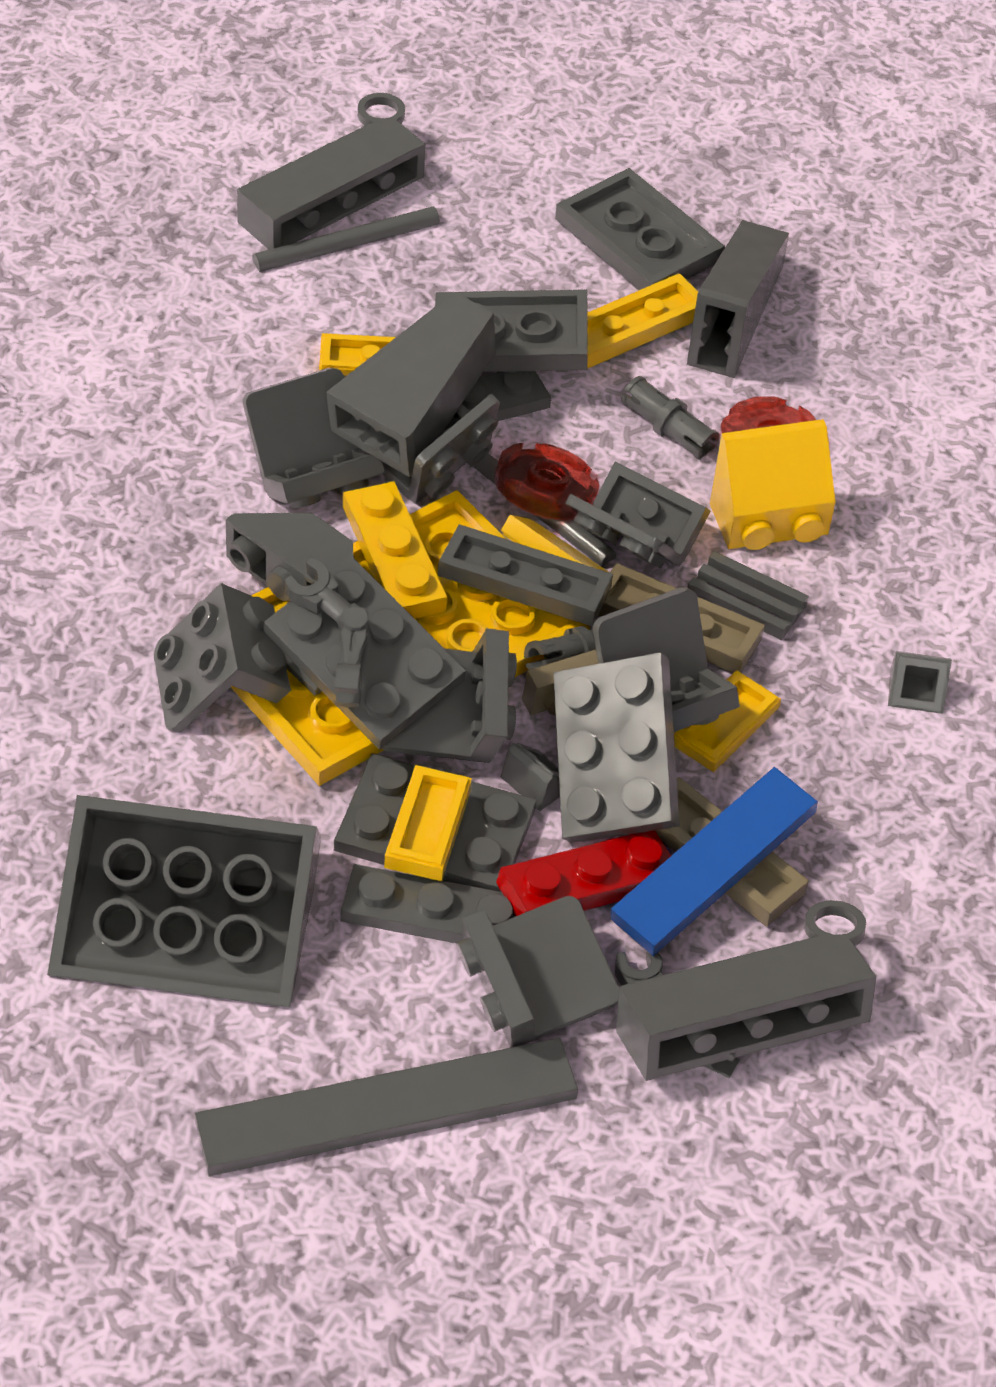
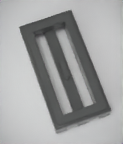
(751, 589)

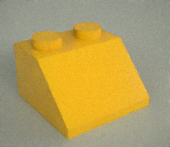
(773, 485)

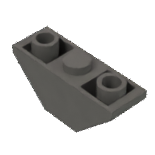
(280, 544)

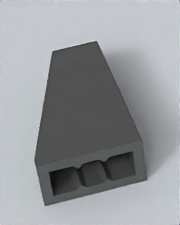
(735, 297)
(414, 383)

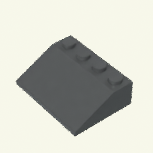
(184, 901)

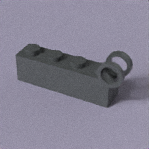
(333, 178)
(759, 996)

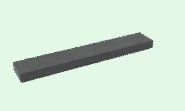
(384, 1106)

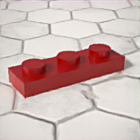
(591, 873)

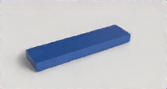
(713, 861)

